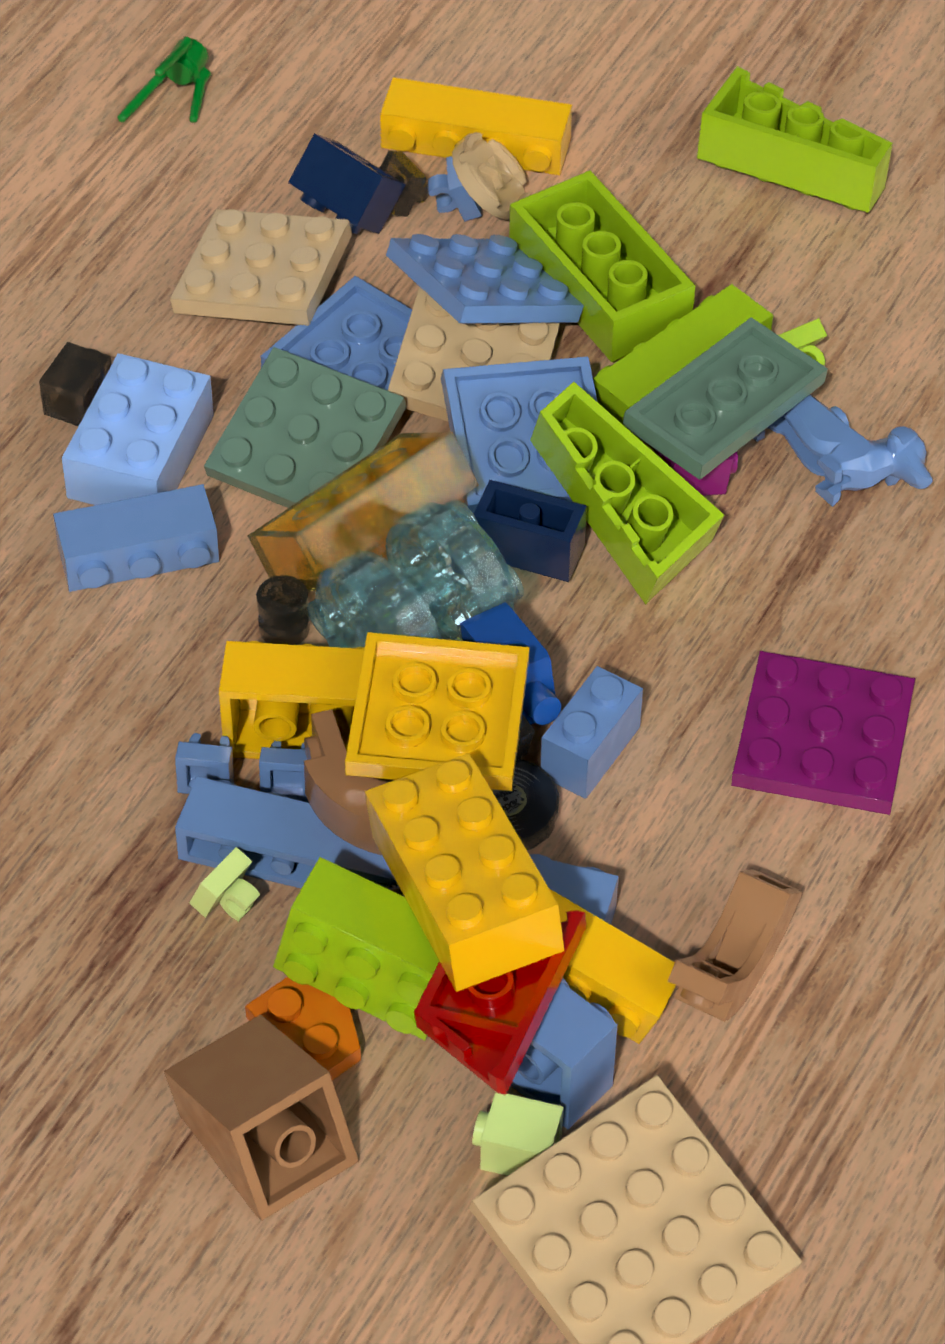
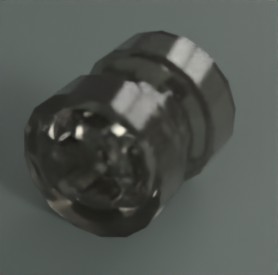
(283, 610)

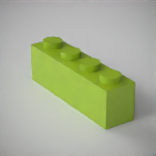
(674, 348)

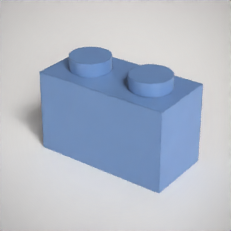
(591, 731)

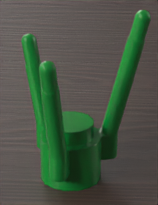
(181, 66)

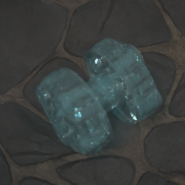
(434, 578)

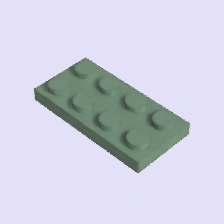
(724, 398)

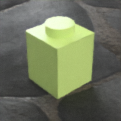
(515, 1132)

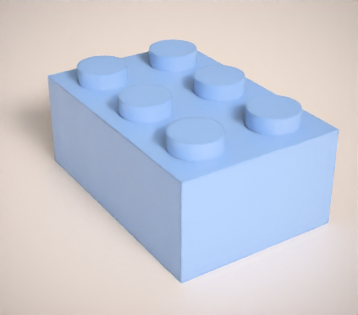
(137, 432)

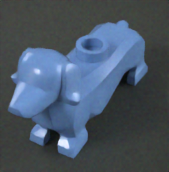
(845, 457)

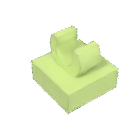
(227, 887)

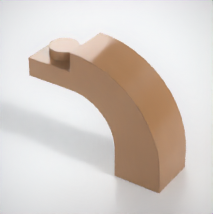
(333, 795)
(739, 947)

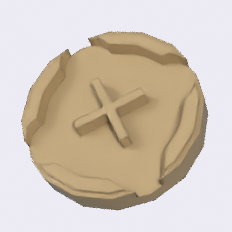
(489, 174)

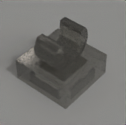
(404, 170)

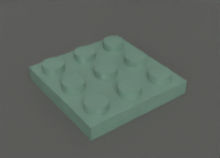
(301, 429)

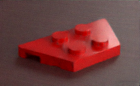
(497, 1019)

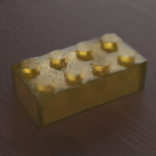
(362, 505)

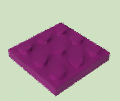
(823, 732)

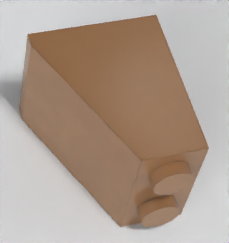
(263, 1115)

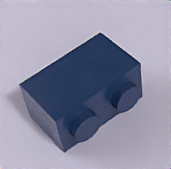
(345, 184)
(533, 529)

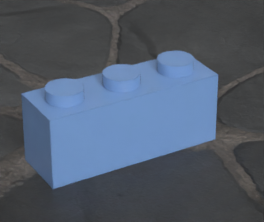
(136, 537)

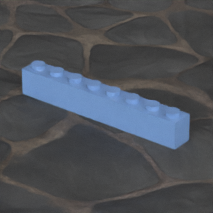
(288, 839)

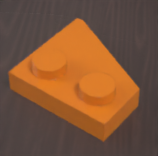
(312, 1022)

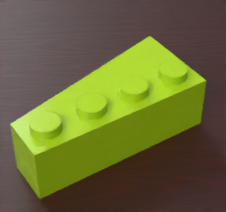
(792, 144)
(633, 498)

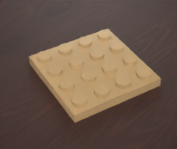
(635, 1228)

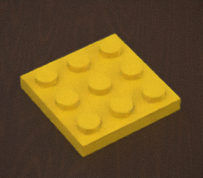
(435, 702)

